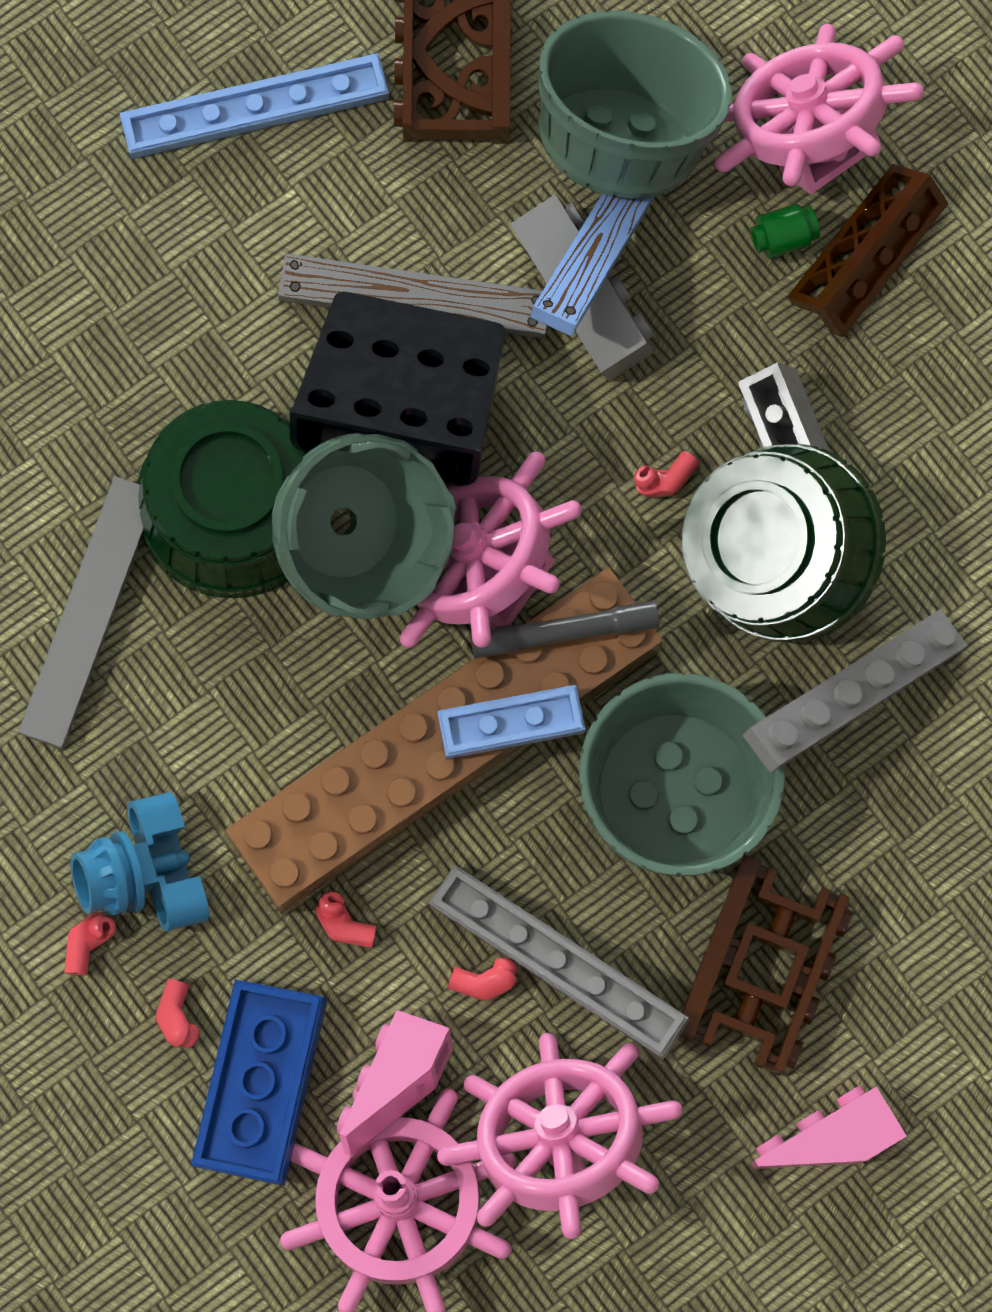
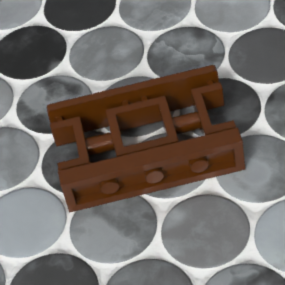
(730, 953)

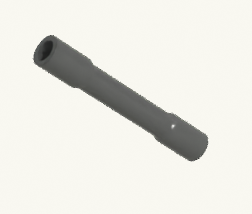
(616, 620)

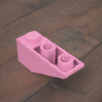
(403, 1073)
(846, 1136)

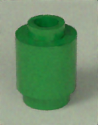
(785, 230)

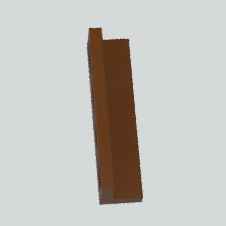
(877, 248)

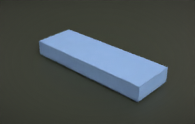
(511, 721)

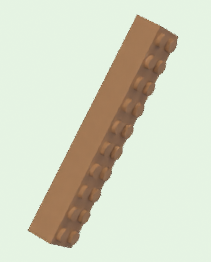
(401, 764)

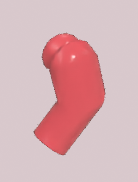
(666, 482)
(339, 924)
(85, 938)
(489, 983)
(172, 1018)

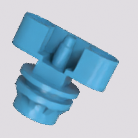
(117, 874)

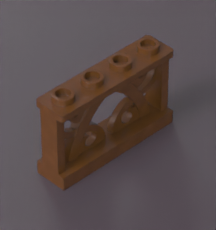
(488, 100)

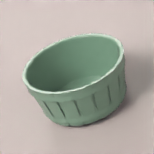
(629, 102)
(676, 777)

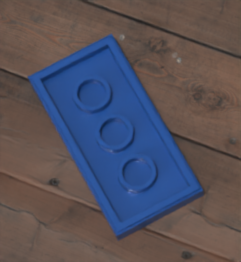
(259, 1082)

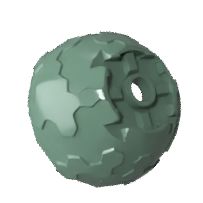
(395, 535)

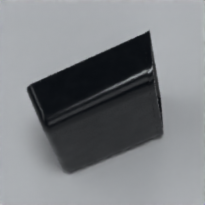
(402, 377)

